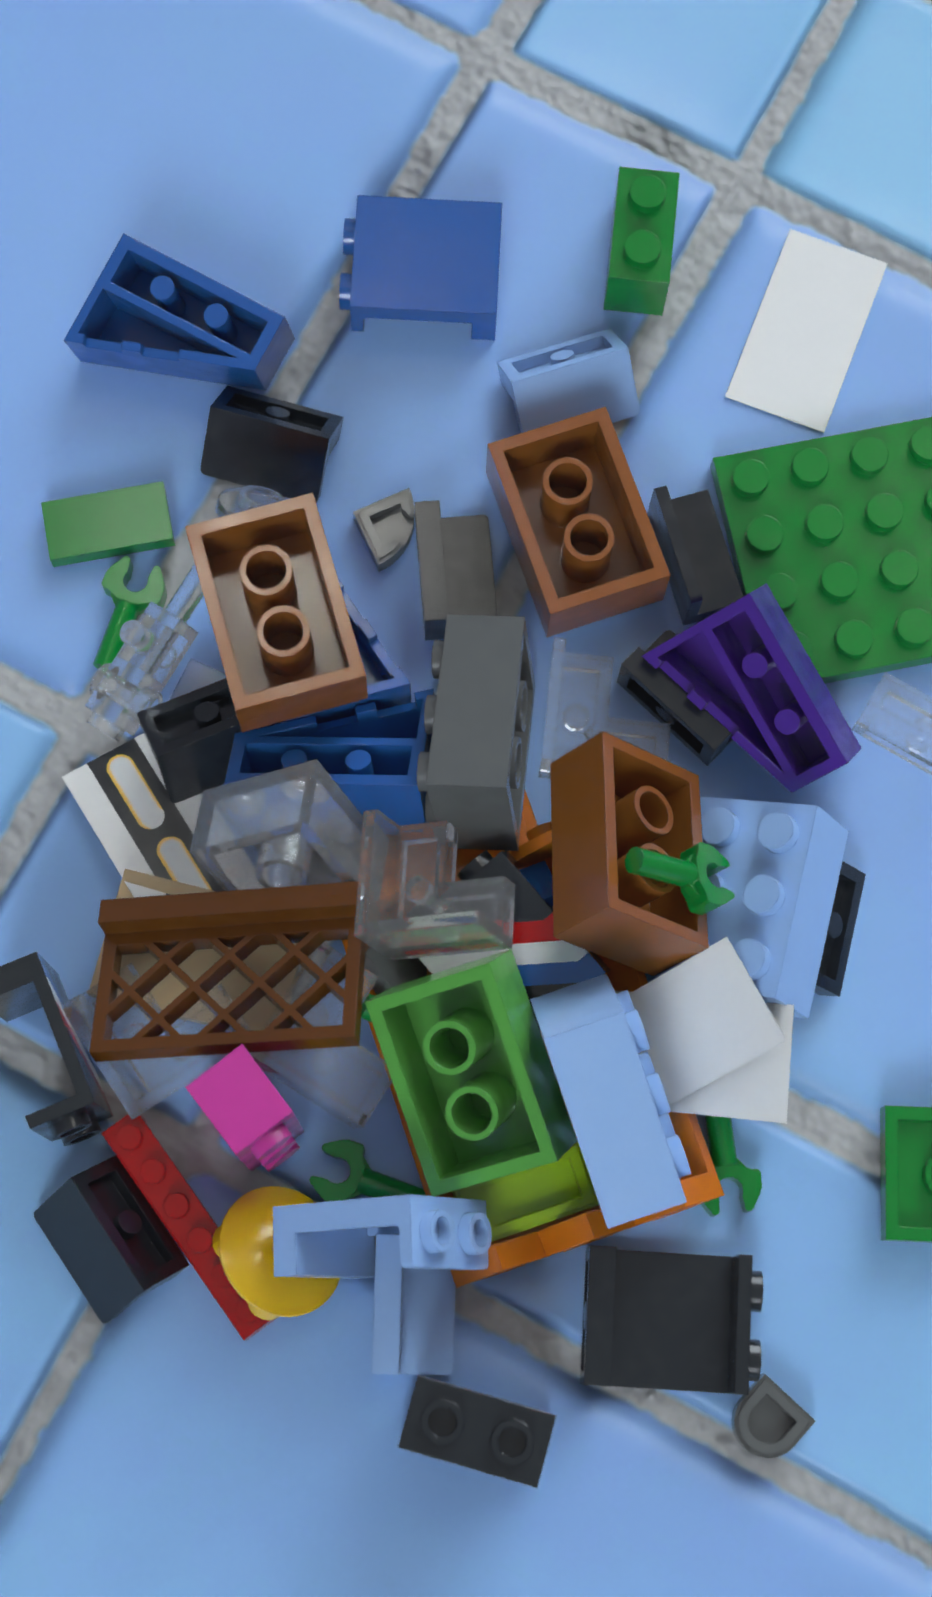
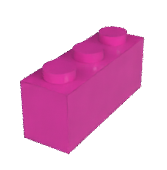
(247, 1110)

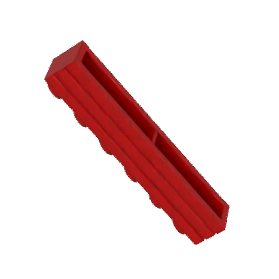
(180, 1213)

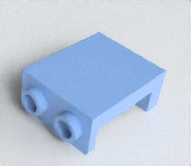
(340, 1235)

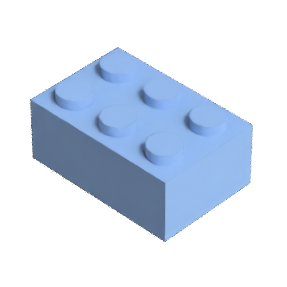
(784, 888)
(613, 1099)

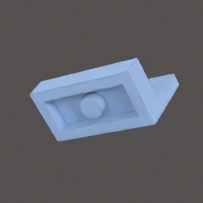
(571, 380)
(411, 1315)

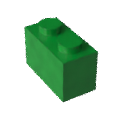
(641, 241)

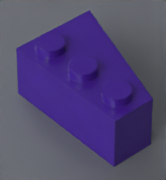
(761, 688)

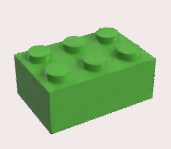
(472, 1073)

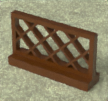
(220, 922)

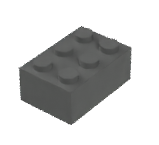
(479, 730)

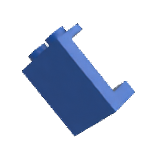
(423, 262)

